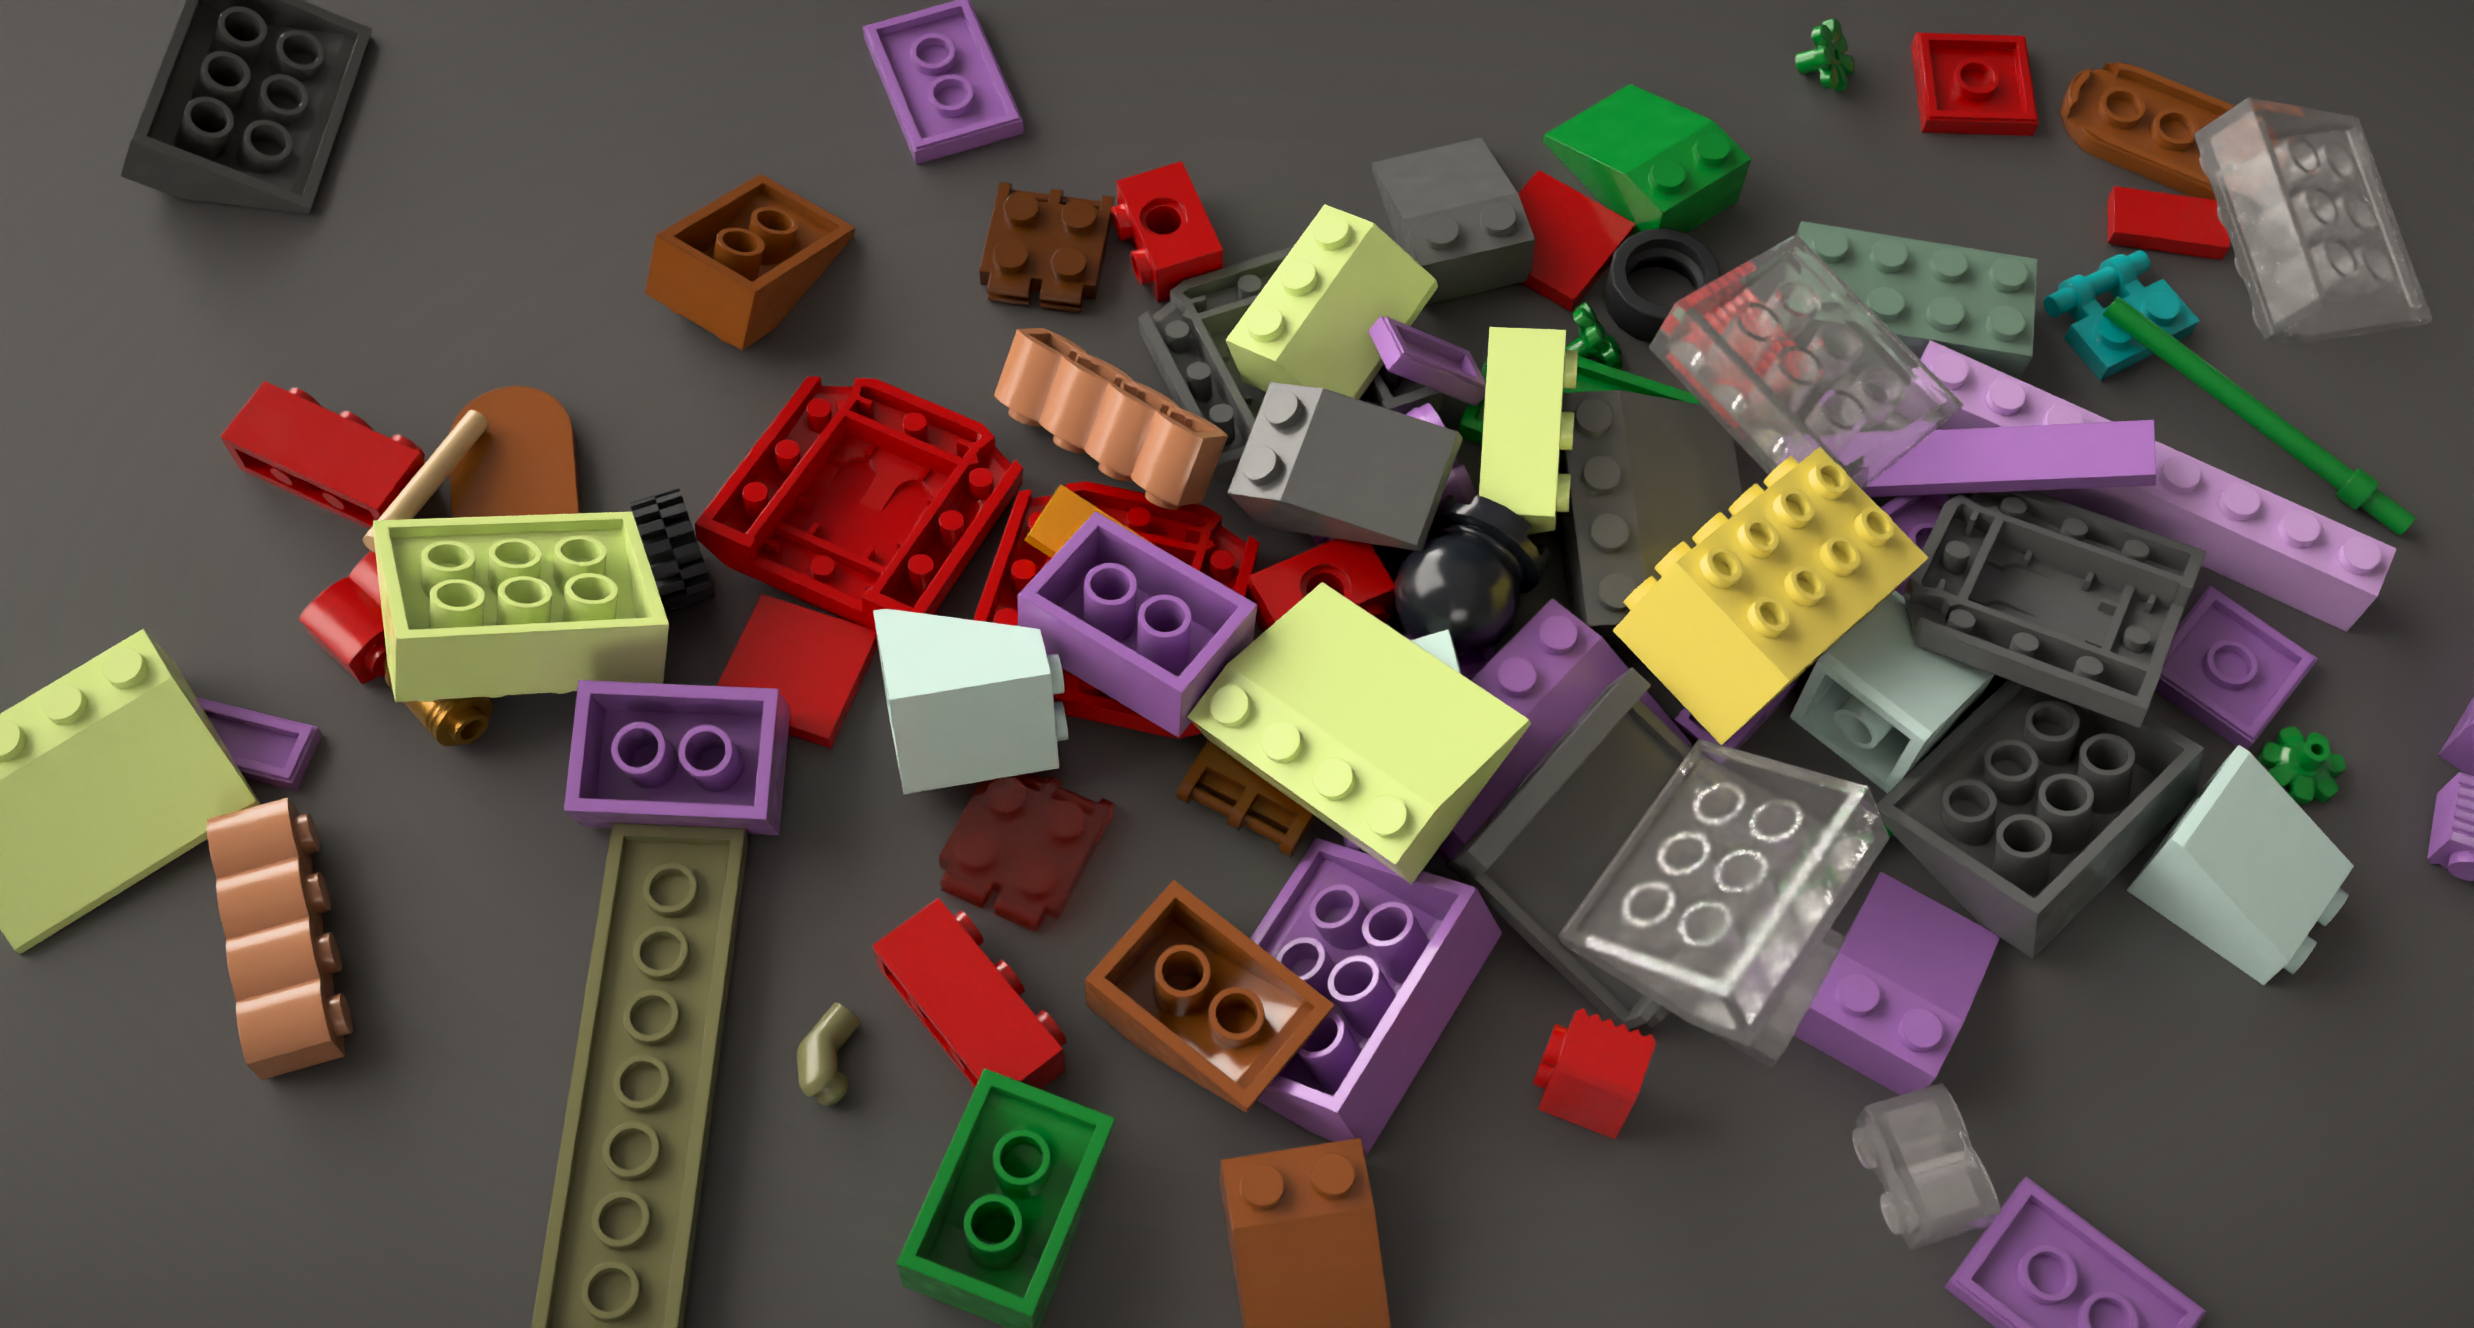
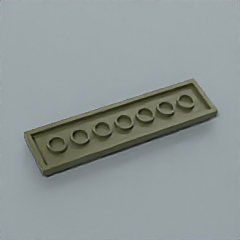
(643, 1080)

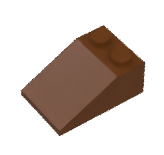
(744, 259)
(1204, 998)
(1305, 1238)

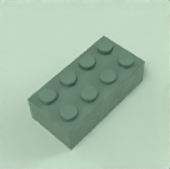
(1938, 292)

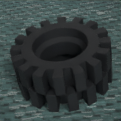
(672, 549)

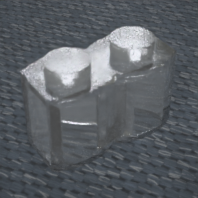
(1926, 1167)

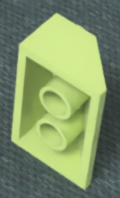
(1322, 301)
(1527, 423)

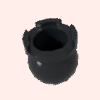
(1469, 575)

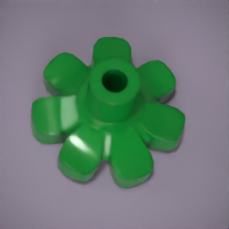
(1828, 56)
(1593, 339)
(2303, 765)

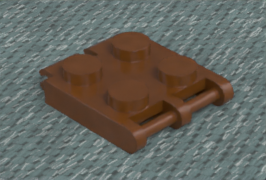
(1045, 247)
(1236, 784)

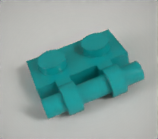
(2098, 340)

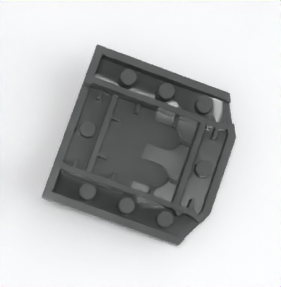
(1199, 370)
(2052, 598)

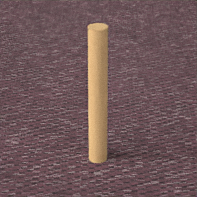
(434, 471)

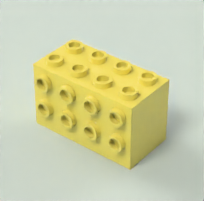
(1766, 591)

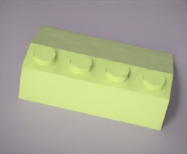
(517, 604)
(1360, 728)
(104, 786)

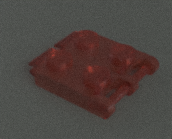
(1022, 847)

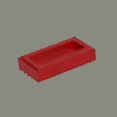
(2166, 223)

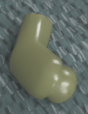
(818, 1056)

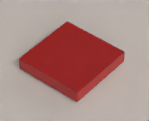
(1974, 84)
(1571, 239)
(808, 658)

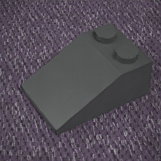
(1457, 217)
(1343, 468)

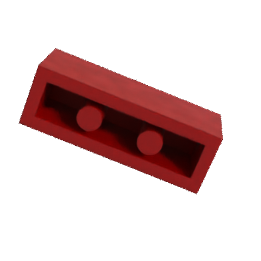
(321, 454)
(968, 1000)

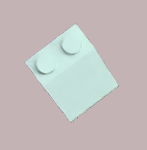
(1884, 697)
(968, 699)
(2246, 871)

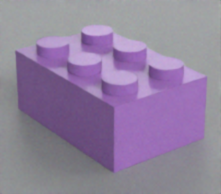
(1136, 621)
(678, 756)

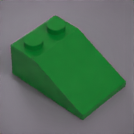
(1652, 160)
(1006, 1202)

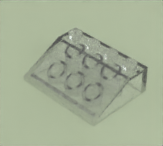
(2309, 223)
(1801, 366)
(1728, 886)

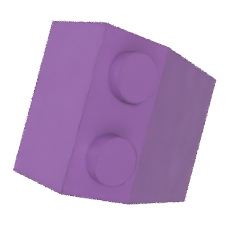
(1899, 987)

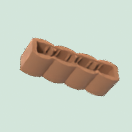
(1110, 417)
(276, 938)

